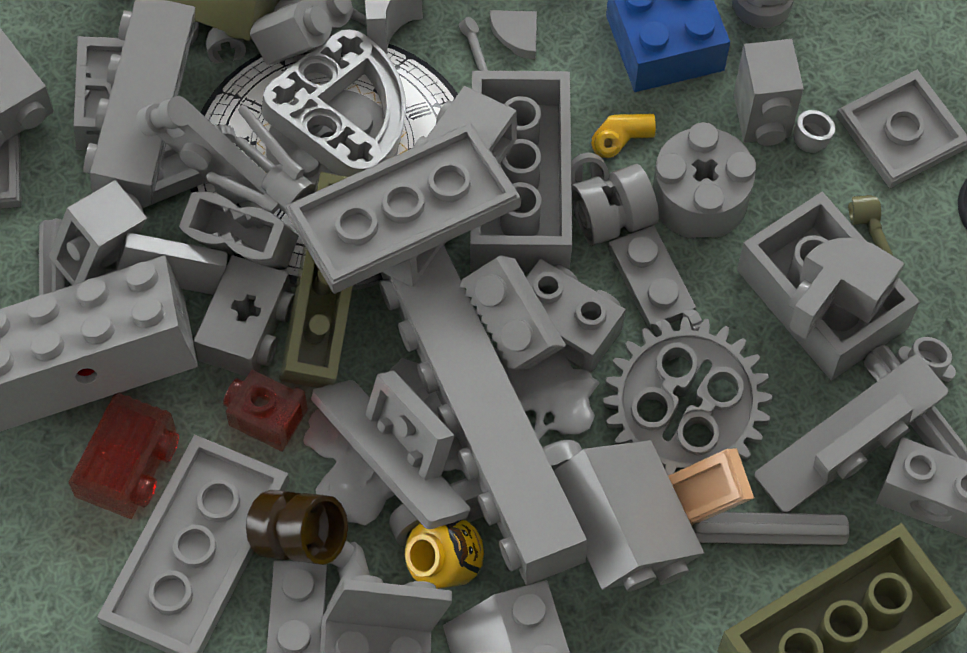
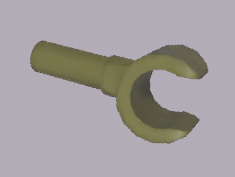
(868, 211)

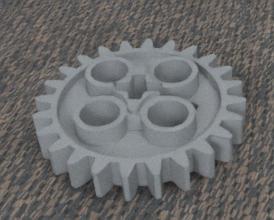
(646, 380)

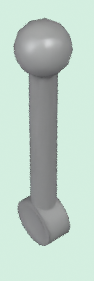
(469, 29)

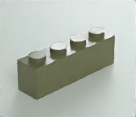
(315, 321)

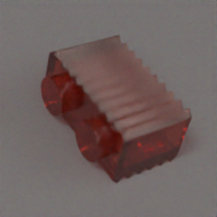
(124, 456)

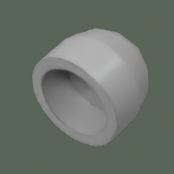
(213, 44)
(813, 131)
(597, 167)

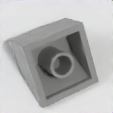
(509, 623)

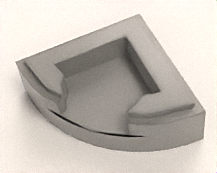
(516, 31)

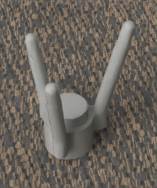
(282, 182)

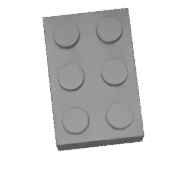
(772, 268)

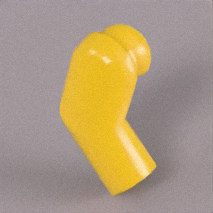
(619, 129)

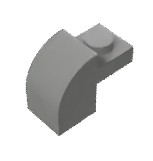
(846, 273)

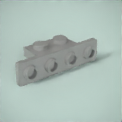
(851, 433)
(399, 442)

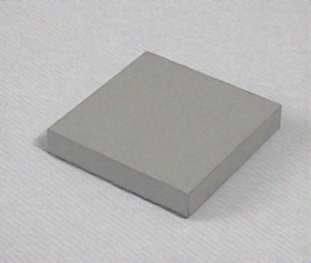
(903, 128)

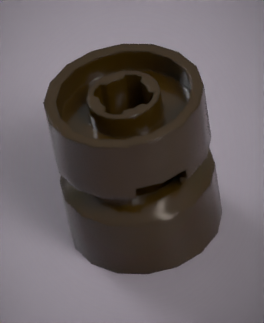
(297, 526)

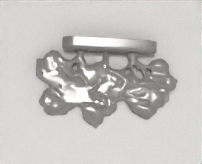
(544, 388)

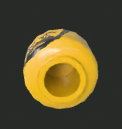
(445, 554)

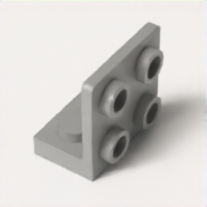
(382, 616)

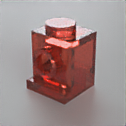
(270, 423)

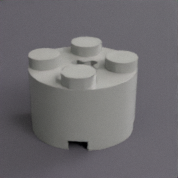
(703, 182)

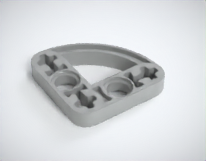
(311, 107)

